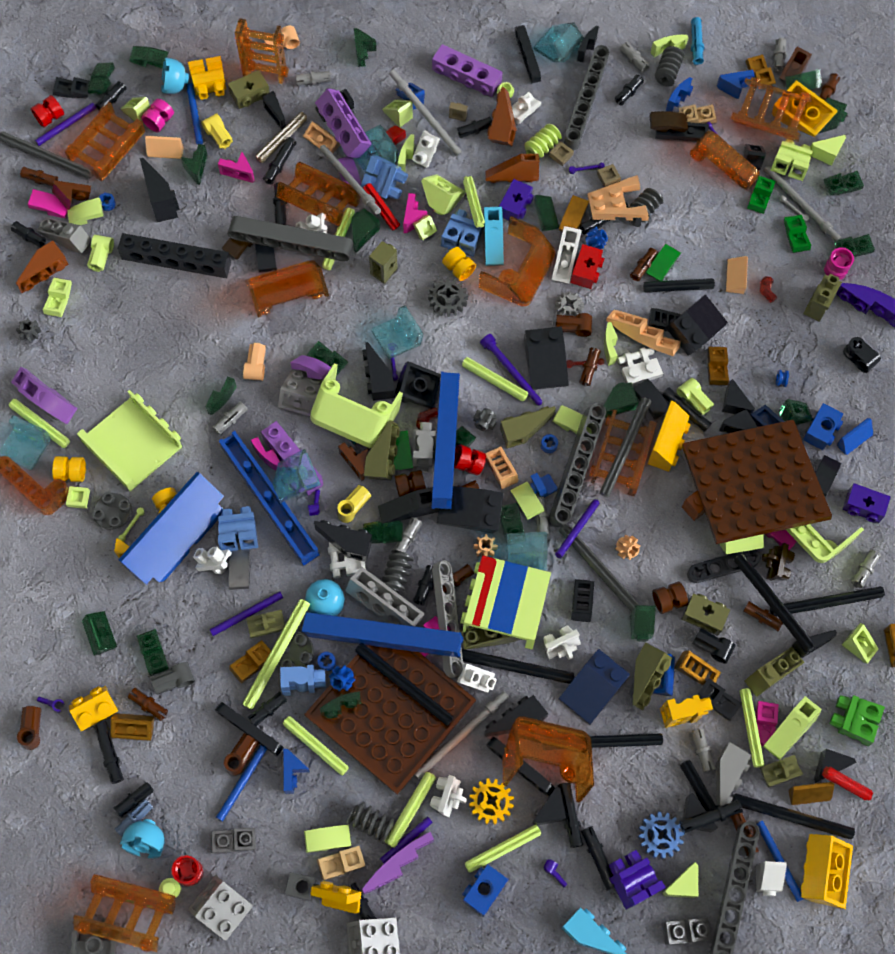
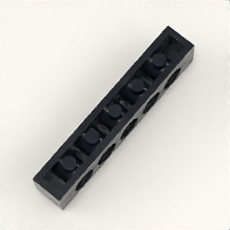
(174, 255)

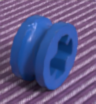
(107, 196)
(782, 378)
(544, 445)
(326, 654)

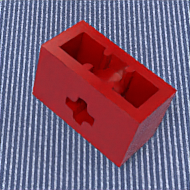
(582, 274)

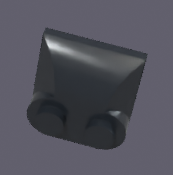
(418, 385)

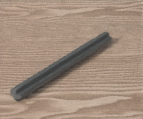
(46, 155)
(625, 447)
(602, 571)

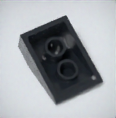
(161, 197)
(697, 325)
(546, 357)
(473, 509)

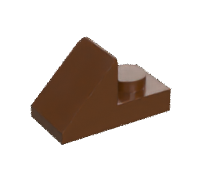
(797, 63)
(66, 191)
(356, 463)

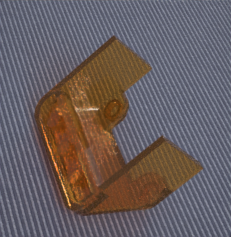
(286, 285)
(522, 285)
(551, 745)

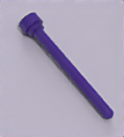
(489, 343)

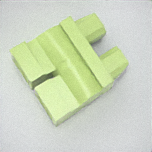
(792, 156)

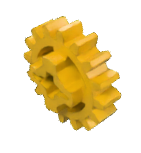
(499, 796)

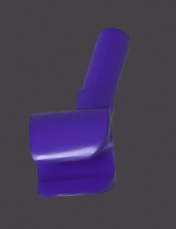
(314, 508)
(51, 703)
(550, 867)

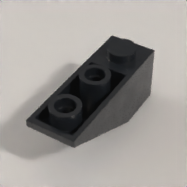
(381, 378)
(407, 506)
(350, 542)
(527, 707)

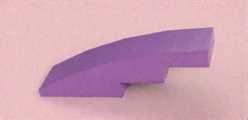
(391, 869)

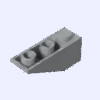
(64, 233)
(728, 772)

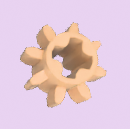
(485, 541)
(627, 547)

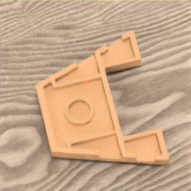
(610, 202)

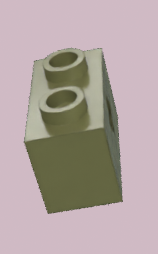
(248, 89)
(383, 262)
(696, 615)

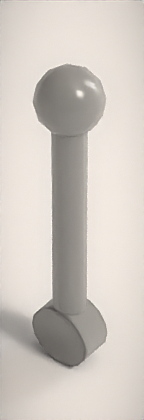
(783, 199)

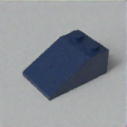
(594, 686)

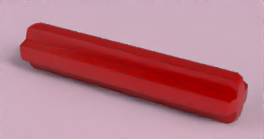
(385, 212)
(847, 783)

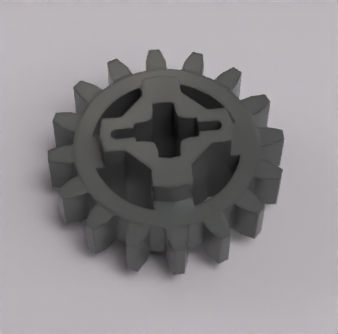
(440, 292)

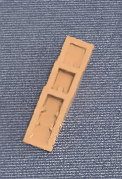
(637, 329)

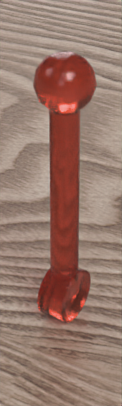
(570, 363)

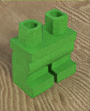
(859, 719)

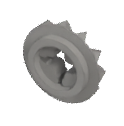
(562, 309)

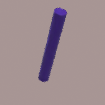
(407, 839)

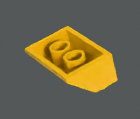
(670, 438)
(827, 870)

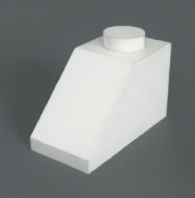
(770, 877)

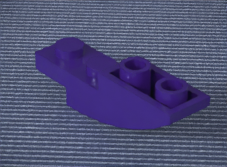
(867, 299)

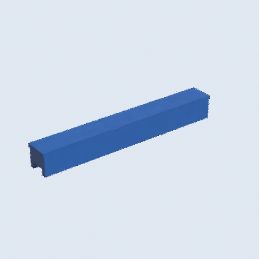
(445, 441)
(265, 494)
(383, 634)

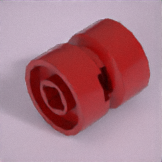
(47, 111)
(469, 460)
(187, 870)

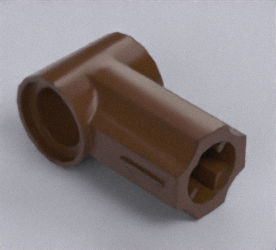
(579, 324)
(30, 726)
(241, 753)

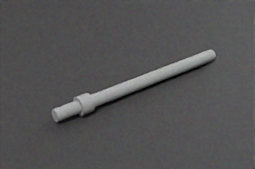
(403, 86)
(367, 199)
(825, 226)
(490, 708)

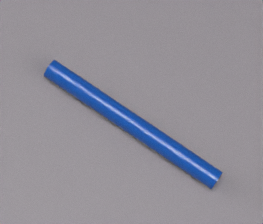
(194, 113)
(241, 783)
(778, 858)

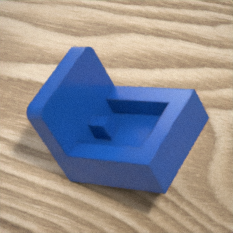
(543, 486)

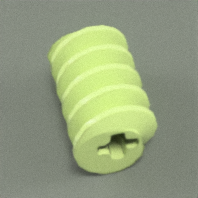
(543, 140)

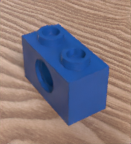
(827, 417)
(494, 880)

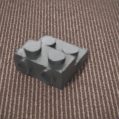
(92, 944)

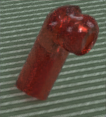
(765, 289)
(426, 415)

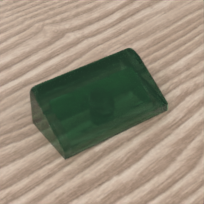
(546, 212)
(99, 632)

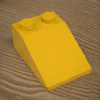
(813, 117)

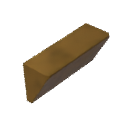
(132, 726)
(811, 793)

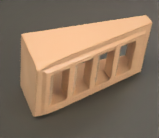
(507, 477)

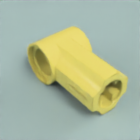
(215, 127)
(354, 503)

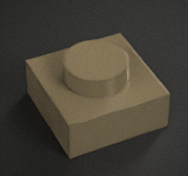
(458, 111)
(561, 153)
(608, 175)

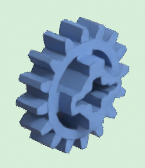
(654, 829)

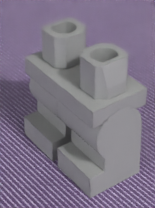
(425, 445)

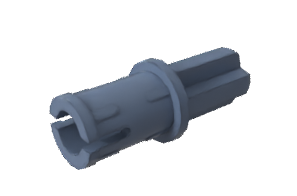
(136, 815)

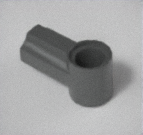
(178, 676)

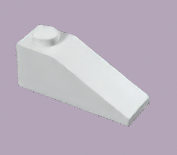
(566, 254)

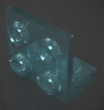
(398, 334)
(25, 443)

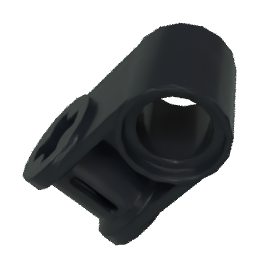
(862, 356)

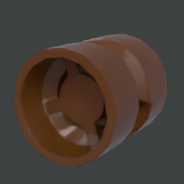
(410, 483)
(670, 597)

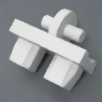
(524, 107)
(425, 149)
(314, 223)
(212, 560)
(562, 646)
(477, 678)
(451, 796)

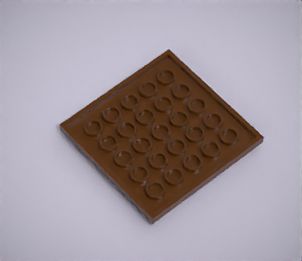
(756, 482)
(389, 728)

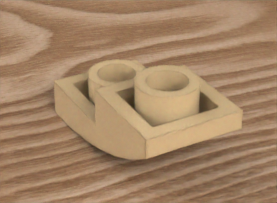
(700, 114)

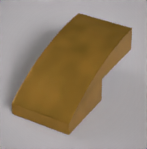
(761, 70)
(574, 213)
(717, 366)
(250, 662)

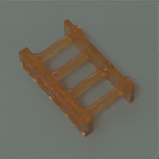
(247, 55)
(775, 126)
(112, 155)
(318, 181)
(636, 465)
(130, 893)

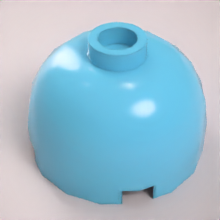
(173, 76)
(325, 597)
(143, 838)

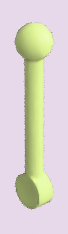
(140, 512)

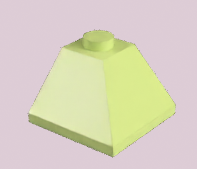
(441, 194)

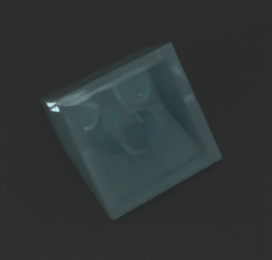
(559, 42)
(381, 146)
(295, 476)
(527, 549)

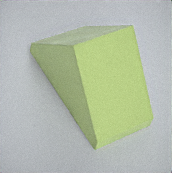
(136, 107)
(399, 111)
(827, 149)
(861, 643)
(685, 885)

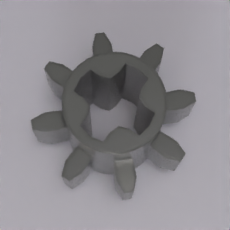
(28, 330)
(485, 419)

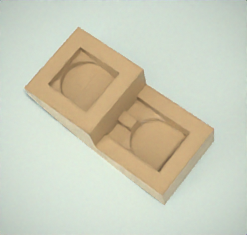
(341, 863)

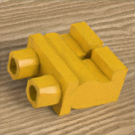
(210, 80)
(681, 713)

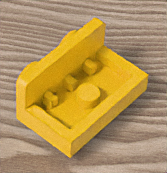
(92, 707)
(337, 896)

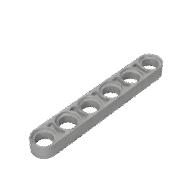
(447, 618)

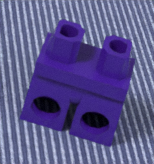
(635, 882)

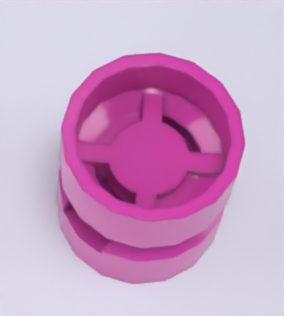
(157, 115)
(839, 263)

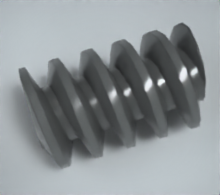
(669, 66)
(651, 199)
(396, 570)
(371, 821)

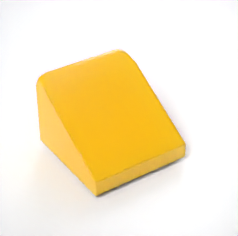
(120, 547)

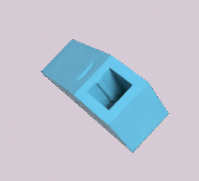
(493, 236)
(587, 933)

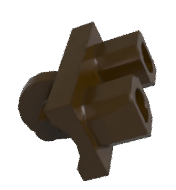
(776, 562)

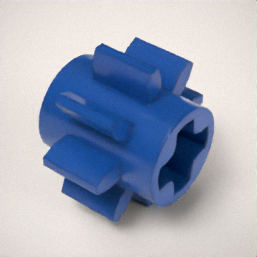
(596, 238)
(342, 678)

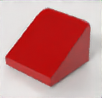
(396, 134)

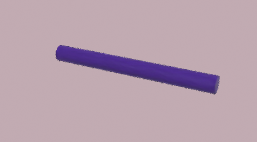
(65, 124)
(577, 528)
(246, 613)

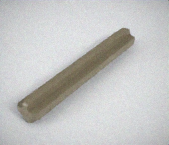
(280, 138)

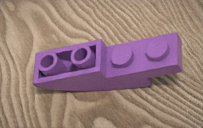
(43, 396)

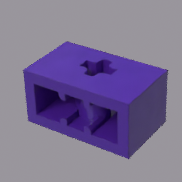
(516, 200)
(875, 503)

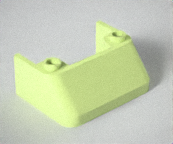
(348, 417)
(816, 546)

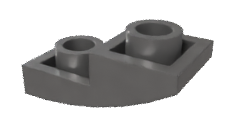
(239, 569)
(233, 840)
(686, 931)

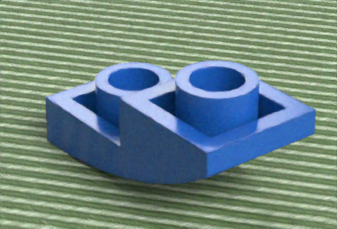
(679, 94)

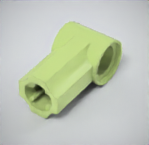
(101, 247)
(692, 393)

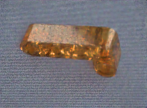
(725, 158)
(28, 484)

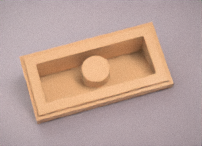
(320, 136)
(164, 147)
(737, 275)

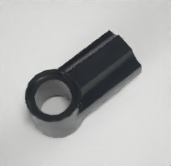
(719, 648)

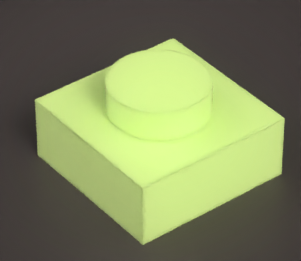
(425, 227)
(77, 497)

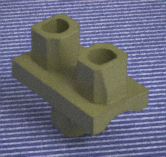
(265, 623)
(781, 771)

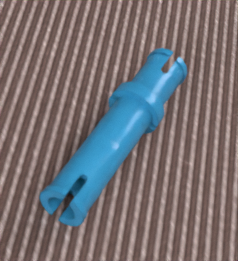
(697, 45)

